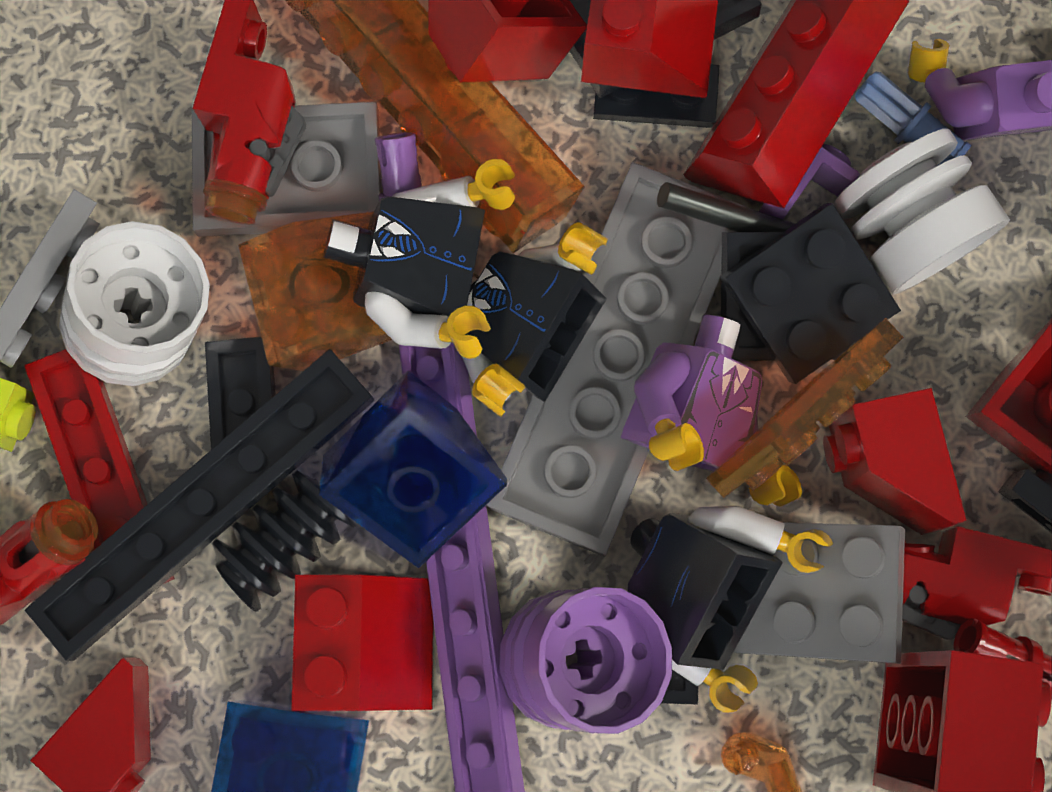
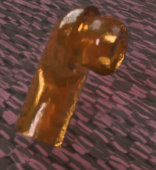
(761, 760)

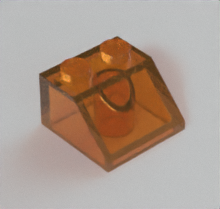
(306, 299)

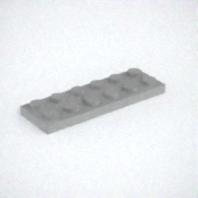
(568, 457)

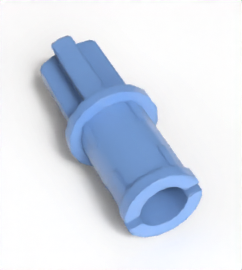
(901, 112)

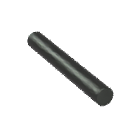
(717, 211)

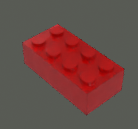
(961, 724)

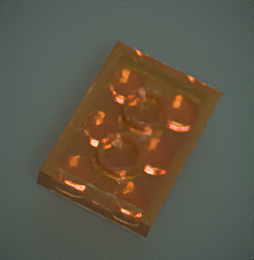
(795, 425)

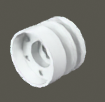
(920, 210)
(140, 271)

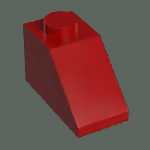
(104, 737)

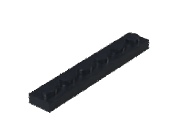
(199, 506)

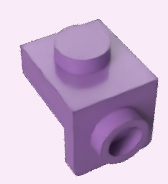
(829, 169)

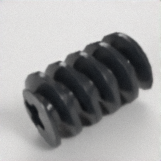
(278, 540)

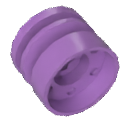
(619, 666)

